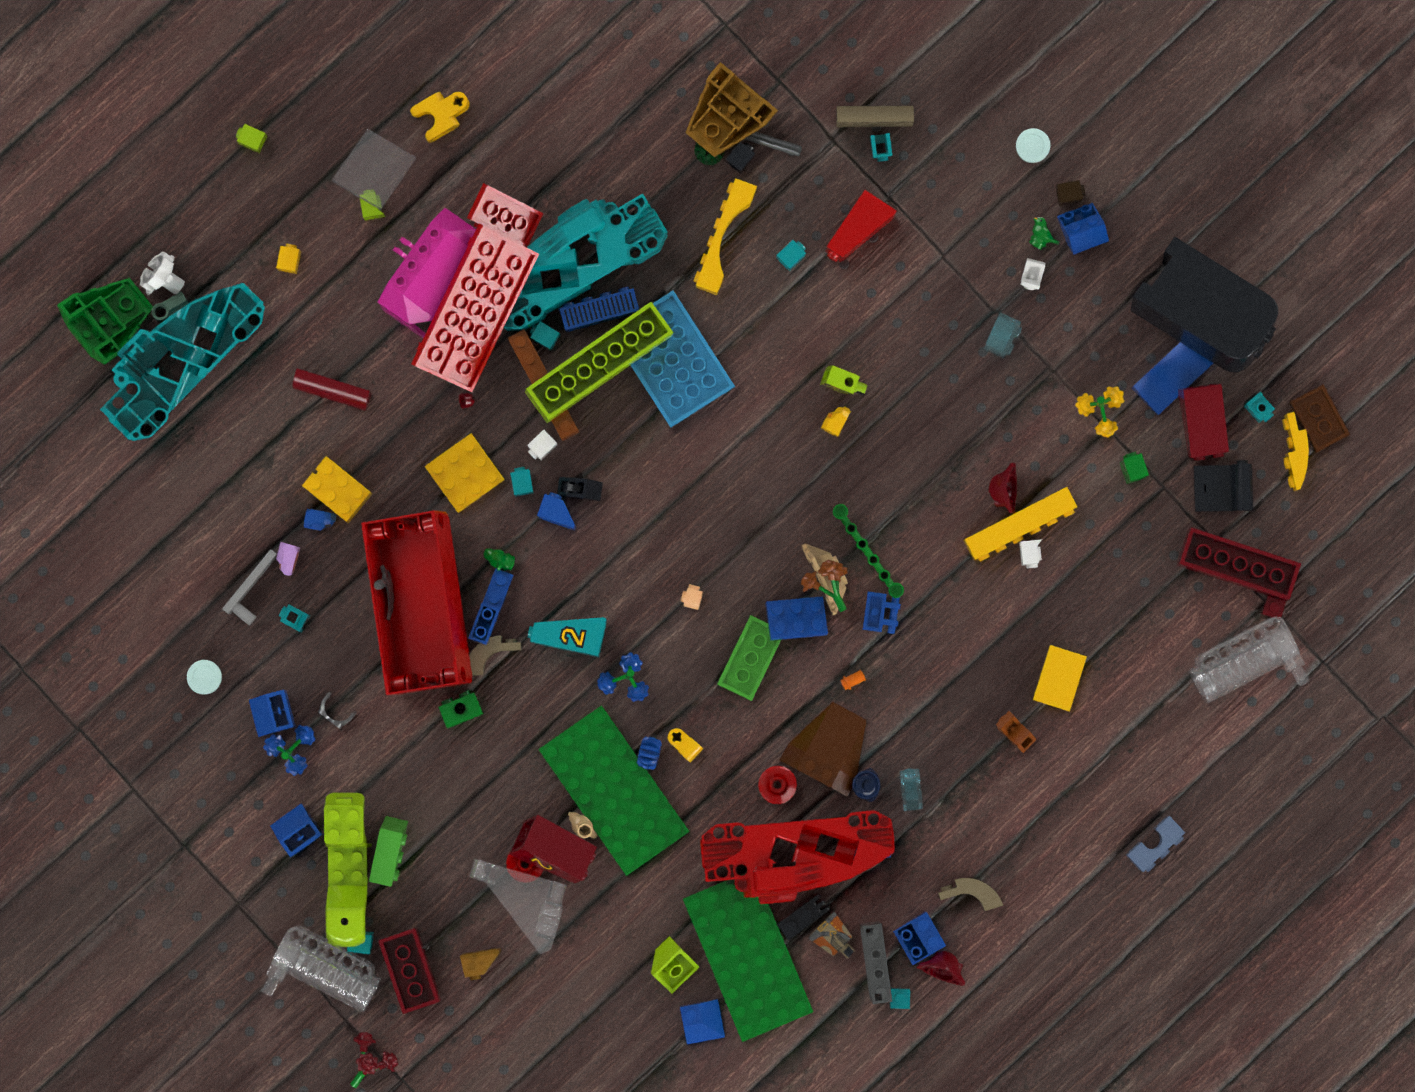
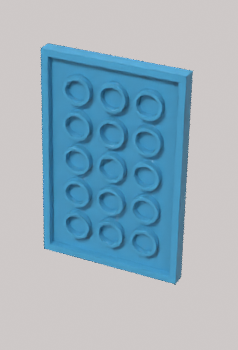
(682, 370)

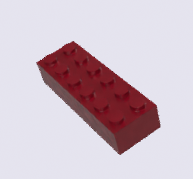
(1238, 564)

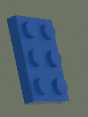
(796, 618)

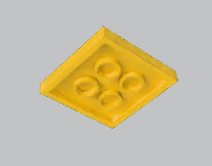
(464, 473)

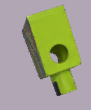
(835, 378)

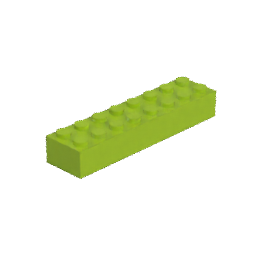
(599, 362)

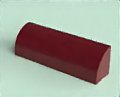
(331, 389)

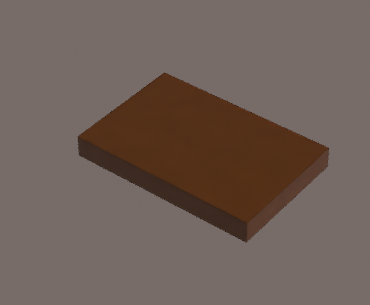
(1319, 418)

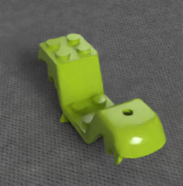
(346, 868)

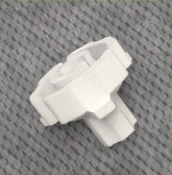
(162, 275)

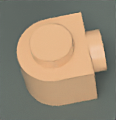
(692, 597)

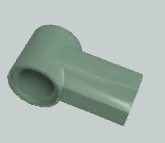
(170, 305)

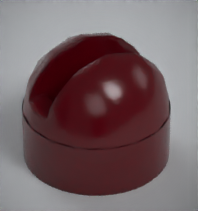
(466, 400)

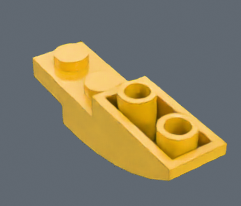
(1297, 459)

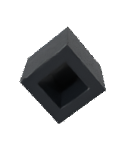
(741, 157)

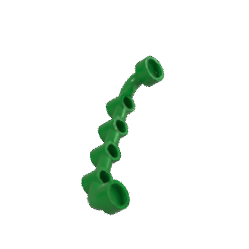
(895, 589)

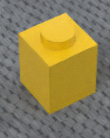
(288, 259)

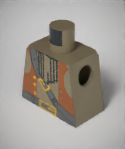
(832, 936)

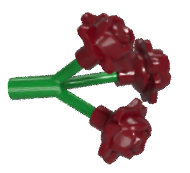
(367, 1063)

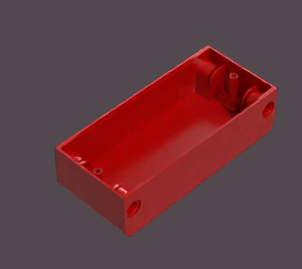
(426, 636)

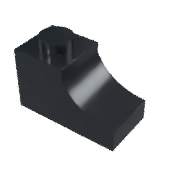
(580, 488)

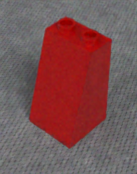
(861, 224)

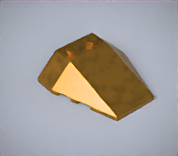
(727, 112)

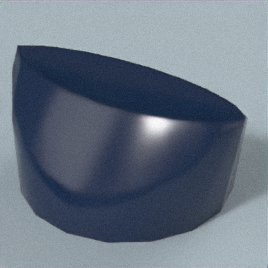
(866, 785)

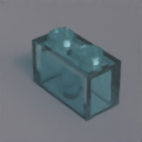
(1002, 335)

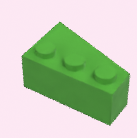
(388, 851)

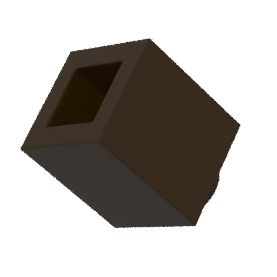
(1070, 192)

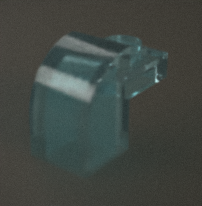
(910, 789)

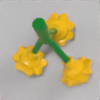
(1113, 398)

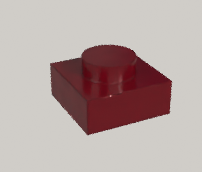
(1273, 607)

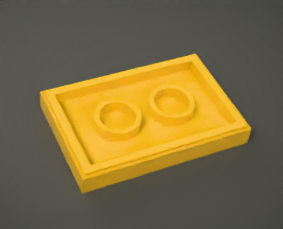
(1059, 678)

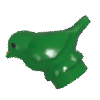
(1041, 234)
(499, 559)

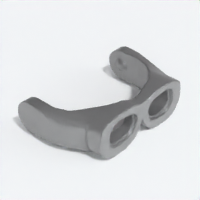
(339, 724)

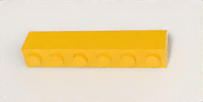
(1023, 522)

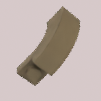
(482, 652)
(984, 893)

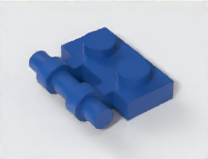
(875, 611)

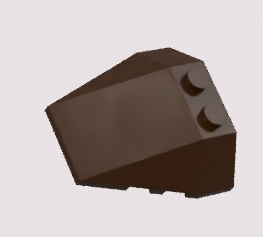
(829, 748)

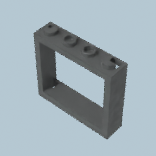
(875, 962)

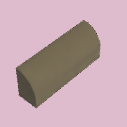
(874, 116)

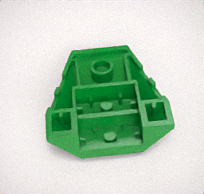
(105, 317)

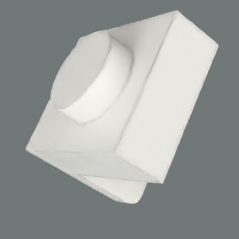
(1032, 274)

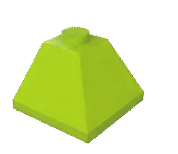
(672, 965)

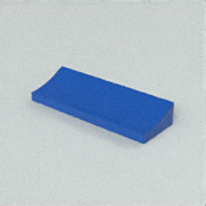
(1171, 373)

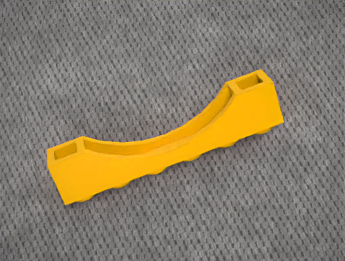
(739, 199)

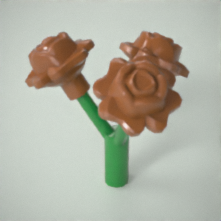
(834, 572)

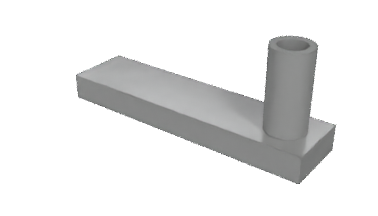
(234, 605)

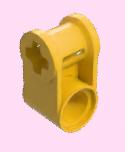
(686, 746)

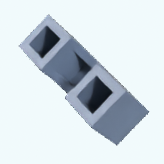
(1169, 834)

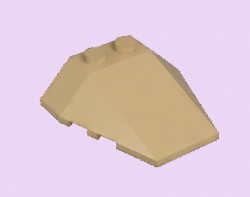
(816, 558)

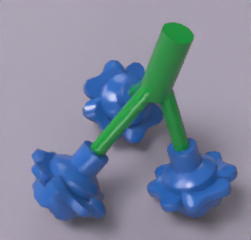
(630, 664)
(295, 764)

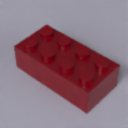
(409, 970)

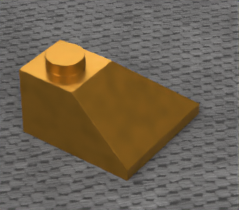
(478, 962)

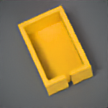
(337, 489)

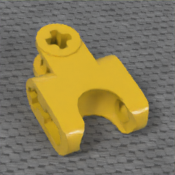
(443, 111)

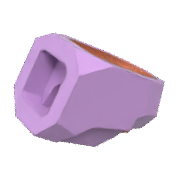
(287, 558)

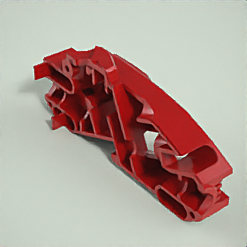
(812, 867)

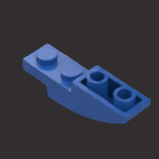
(491, 607)

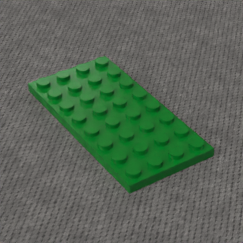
(613, 790)
(747, 959)

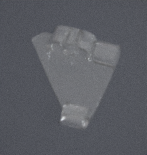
(528, 899)

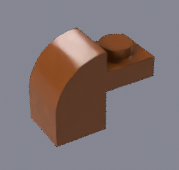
(1015, 732)

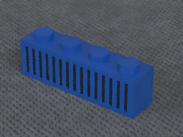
(599, 310)

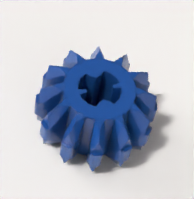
(649, 753)

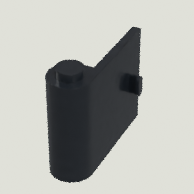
(1225, 487)

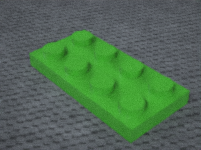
(749, 659)

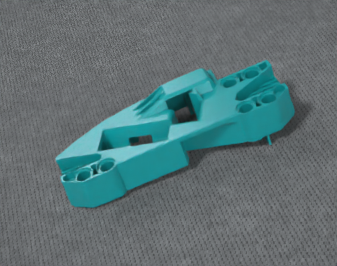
(613, 247)
(218, 312)

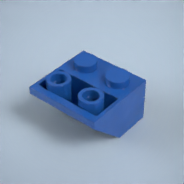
(1083, 228)
(272, 713)
(296, 830)
(919, 938)

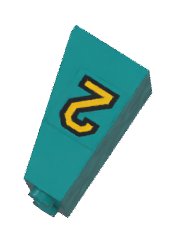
(575, 635)

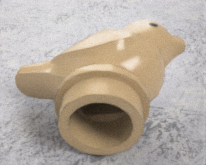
(582, 825)

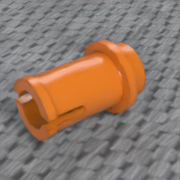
(852, 680)

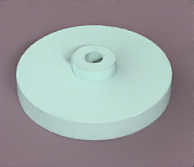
(1033, 145)
(204, 677)

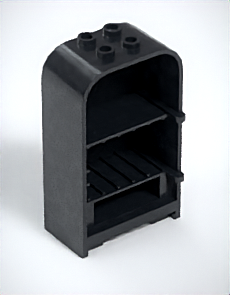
(1208, 308)

